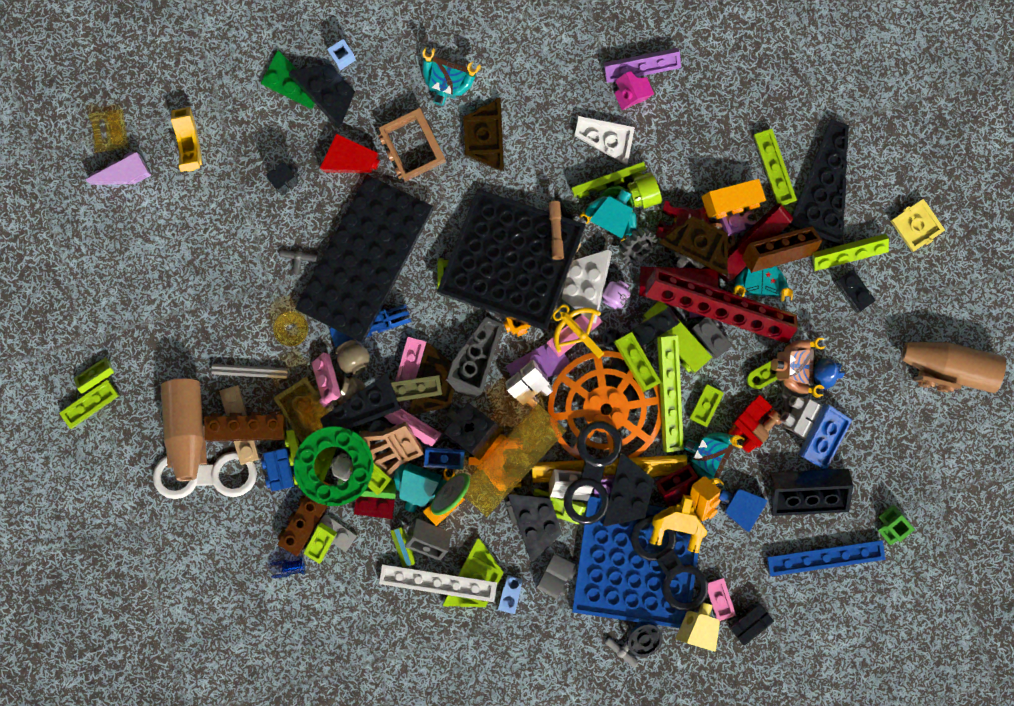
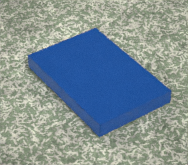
(825, 436)

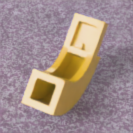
(187, 139)

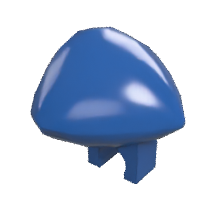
(827, 372)

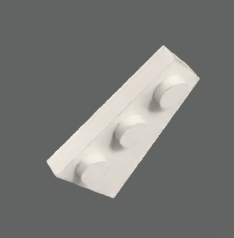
(606, 136)

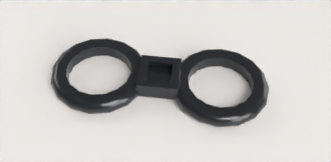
(592, 472)
(670, 565)

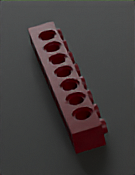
(721, 305)

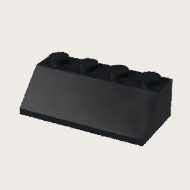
(811, 492)

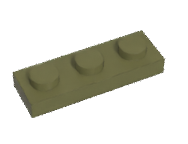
(417, 388)

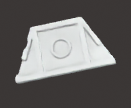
(587, 281)

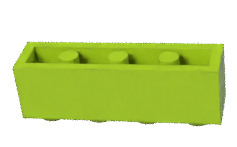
(690, 350)

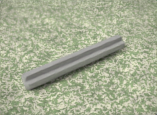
(250, 371)

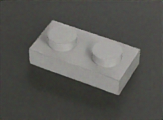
(344, 536)

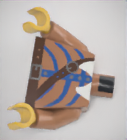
(795, 366)

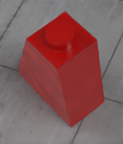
(349, 157)

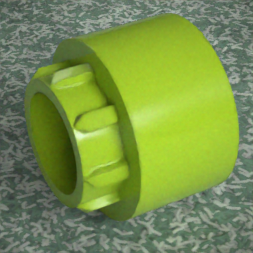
(645, 191)

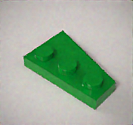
(278, 80)

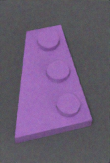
(544, 358)

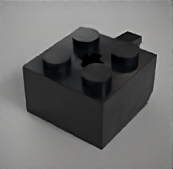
(472, 430)

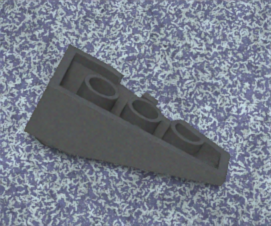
(472, 363)

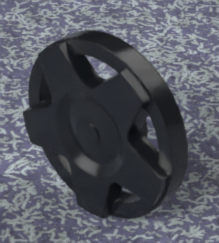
(643, 639)

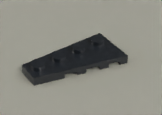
(369, 404)

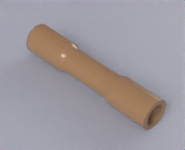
(555, 217)

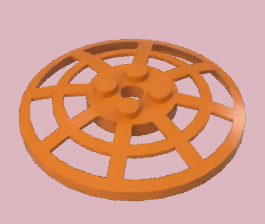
(600, 396)

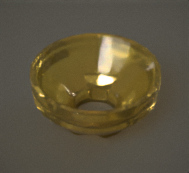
(280, 329)

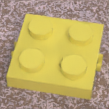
(917, 225)

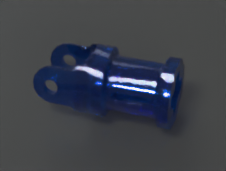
(290, 568)

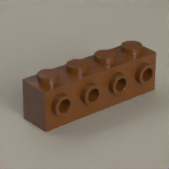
(781, 249)
(245, 428)
(301, 524)

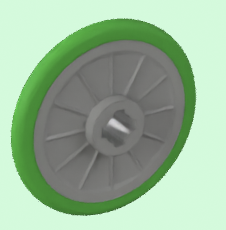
(450, 494)

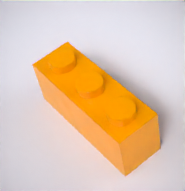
(733, 199)

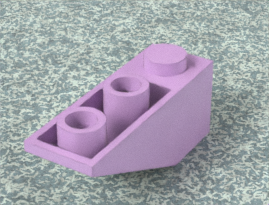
(127, 171)

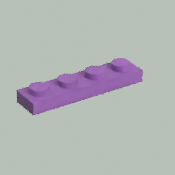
(643, 64)

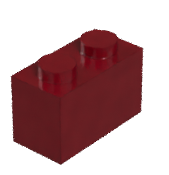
(676, 484)

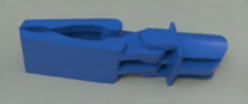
(380, 324)

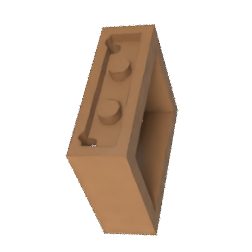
(392, 154)

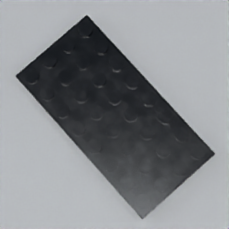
(364, 258)

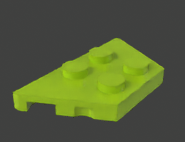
(478, 566)

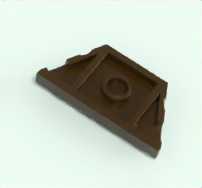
(484, 135)
(700, 243)
(433, 365)

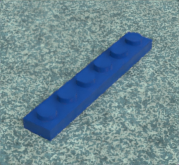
(825, 558)

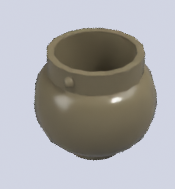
(352, 357)
(349, 387)

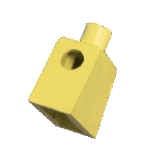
(699, 628)

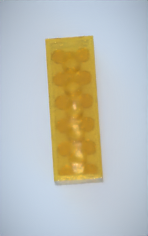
(512, 459)

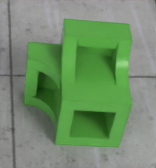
(895, 525)

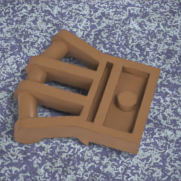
(400, 440)

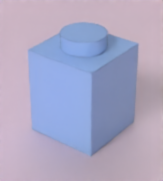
(341, 54)

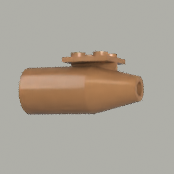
(954, 365)
(183, 427)

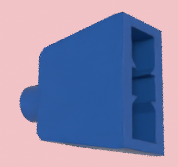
(742, 507)

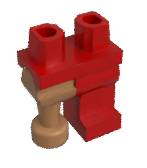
(749, 426)

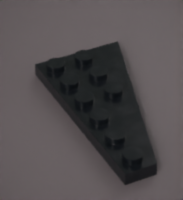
(824, 190)

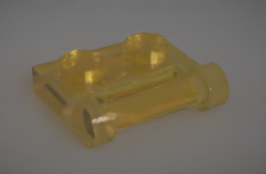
(115, 130)

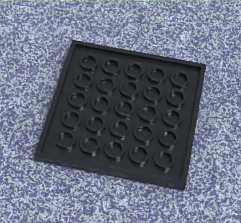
(507, 260)

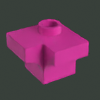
(632, 90)

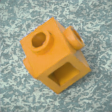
(510, 327)

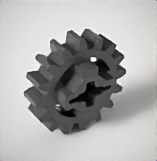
(637, 246)

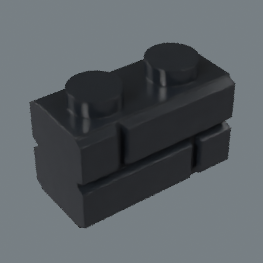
(283, 178)
(854, 291)
(750, 623)

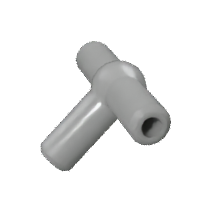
(622, 652)

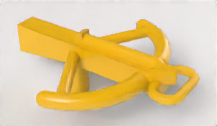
(583, 337)

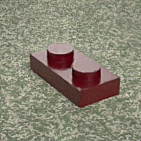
(374, 507)

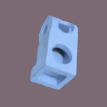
(510, 594)

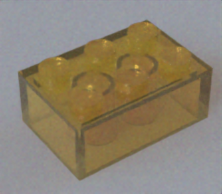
(302, 407)

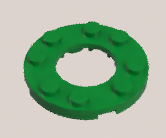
(361, 470)

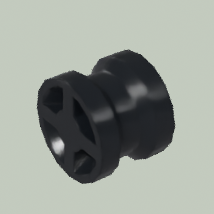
(609, 337)

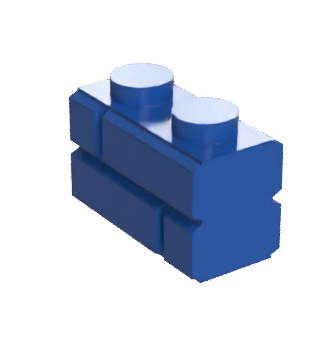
(444, 458)
(278, 470)

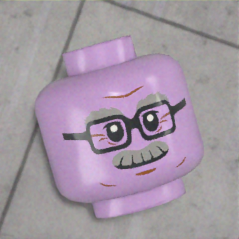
(616, 294)

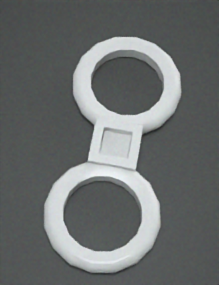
(206, 476)

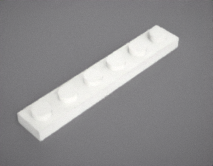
(438, 583)

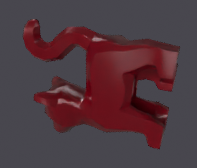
(680, 215)

